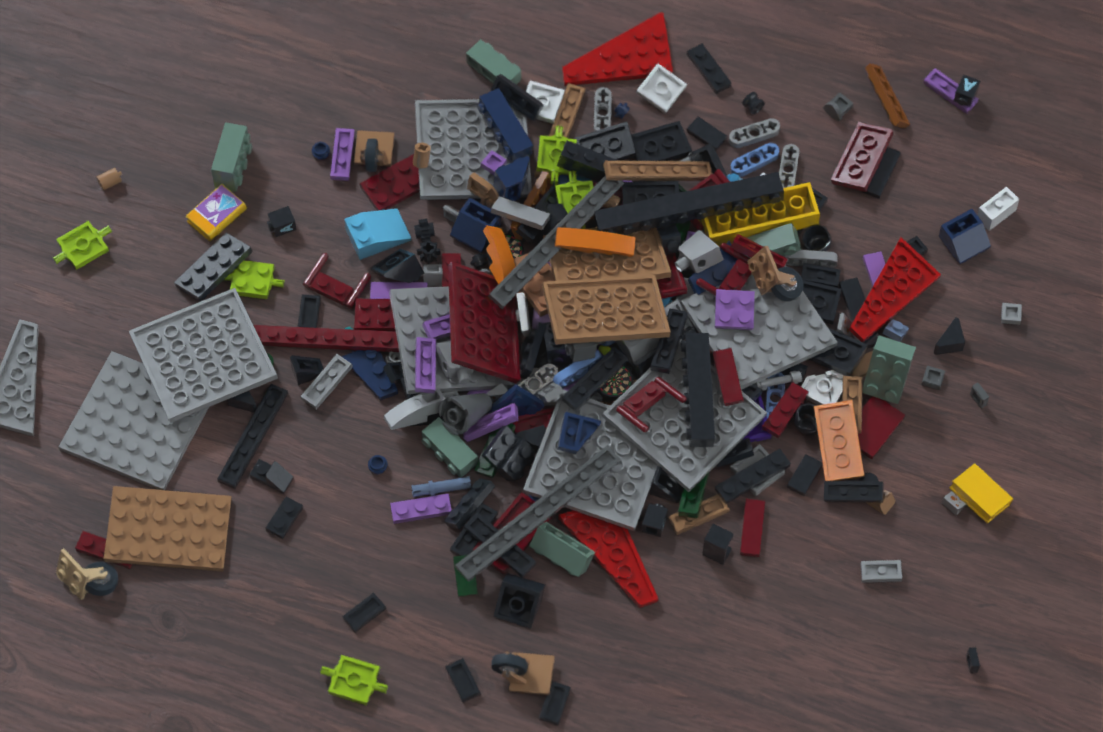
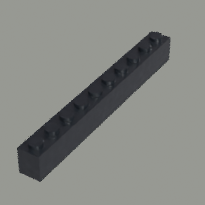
(691, 205)

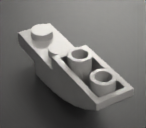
(416, 409)

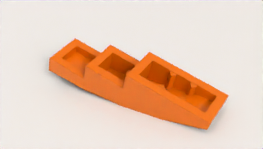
(595, 241)
(499, 252)

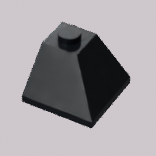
(399, 266)

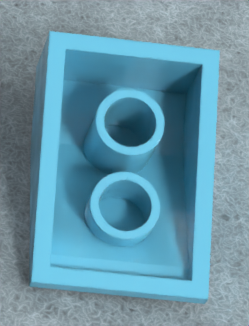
(376, 231)

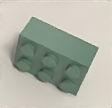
(231, 156)
(888, 369)

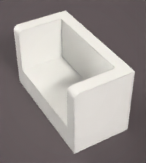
(998, 208)

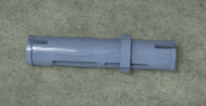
(432, 488)

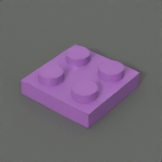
(734, 309)

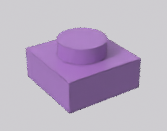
(492, 162)

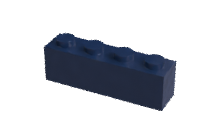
(505, 125)

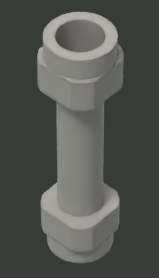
(794, 376)

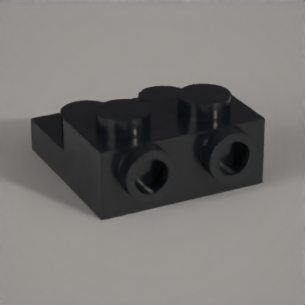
(509, 454)

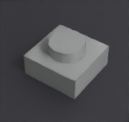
(1011, 313)

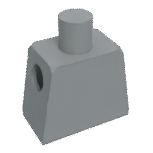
(698, 253)
(451, 370)

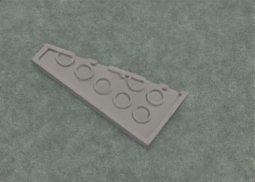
(18, 380)

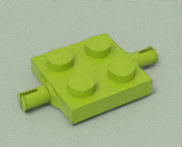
(549, 153)
(572, 192)
(82, 245)
(254, 279)
(354, 680)

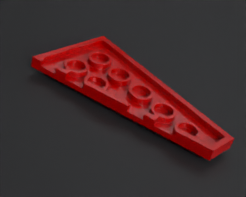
(898, 284)
(614, 552)

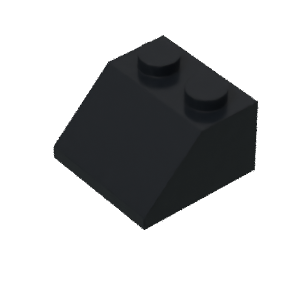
(519, 600)

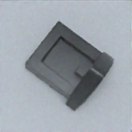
(838, 106)

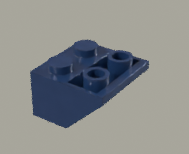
(511, 178)
(471, 223)
(965, 236)

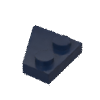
(524, 400)
(576, 432)

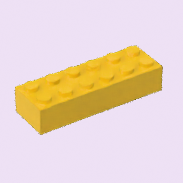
(797, 208)

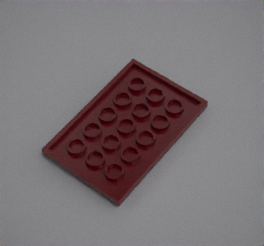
(481, 331)

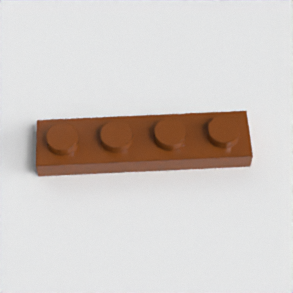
(887, 95)
(540, 188)

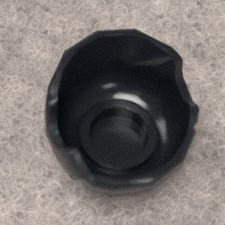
(817, 238)
(805, 419)

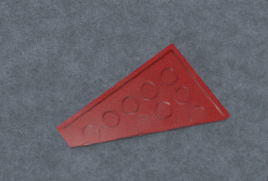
(623, 57)

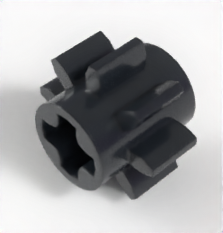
(424, 230)
(428, 252)

